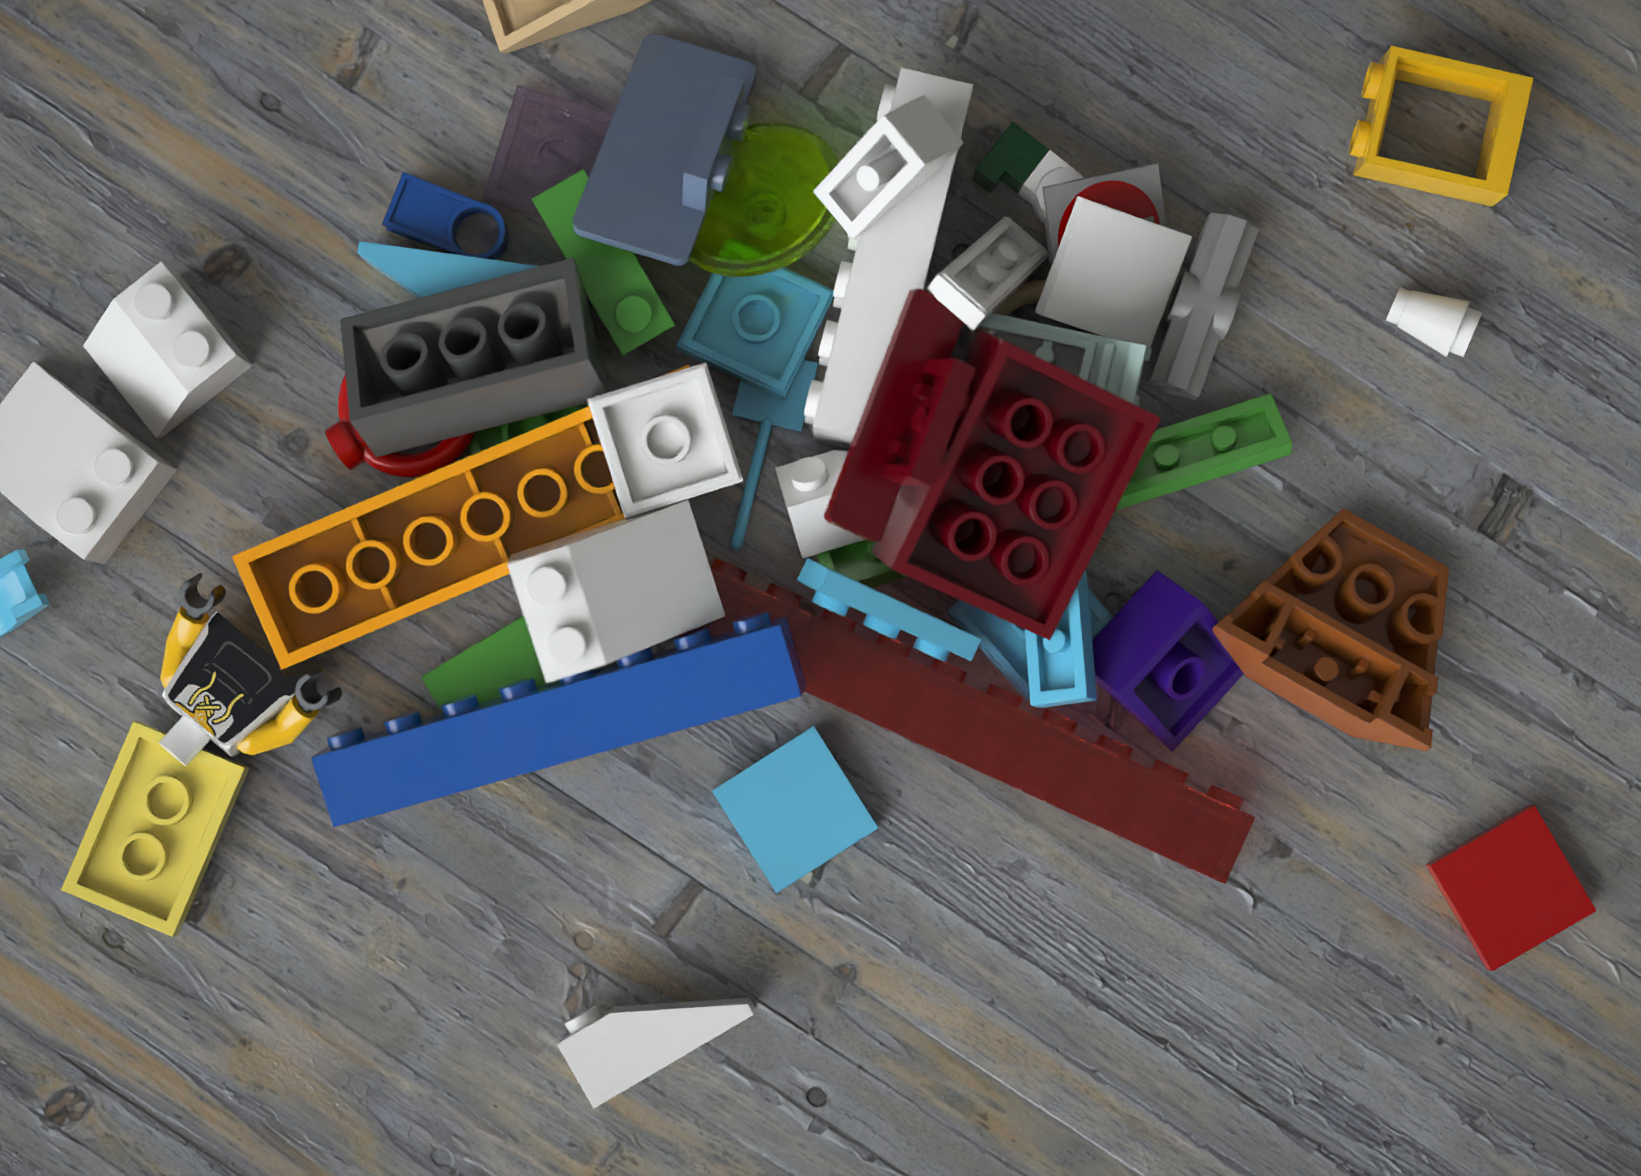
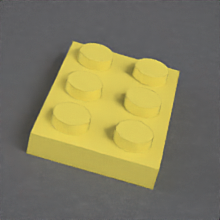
(154, 831)

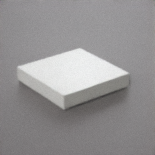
(665, 440)

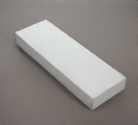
(988, 272)

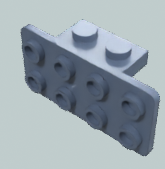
(666, 149)

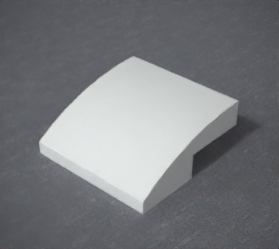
(1113, 273)

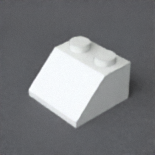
(164, 349)

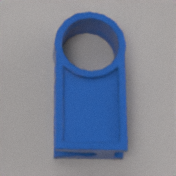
(434, 214)

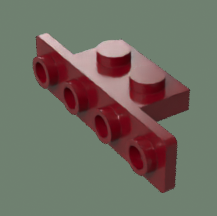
(905, 418)

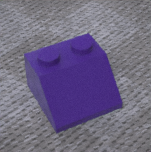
(1164, 660)

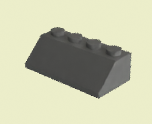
(472, 358)

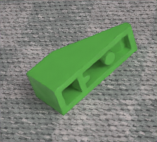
(609, 274)

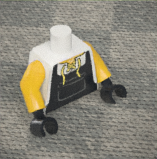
(230, 685)

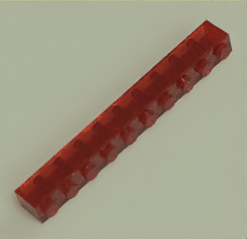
(996, 736)

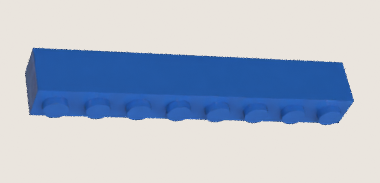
(560, 720)

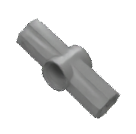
(1203, 305)

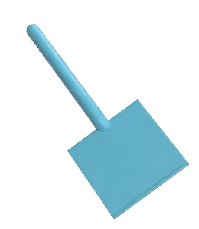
(769, 411)

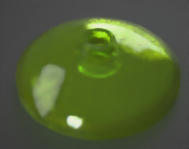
(768, 204)

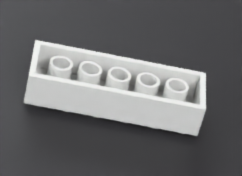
(886, 266)

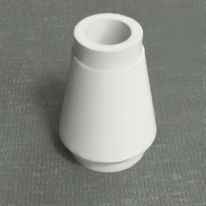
(1435, 320)

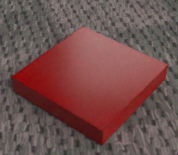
(1511, 887)

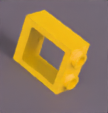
(1502, 134)

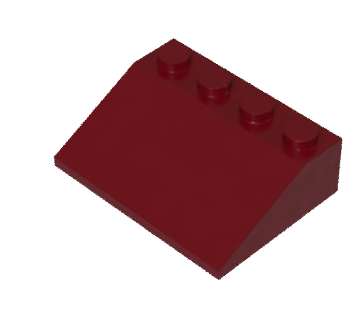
(1022, 488)

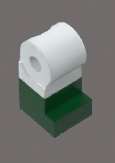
(1024, 167)

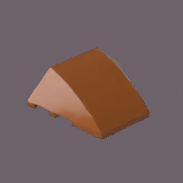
(1348, 632)

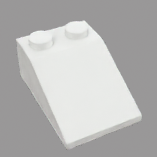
(74, 466)
(615, 589)

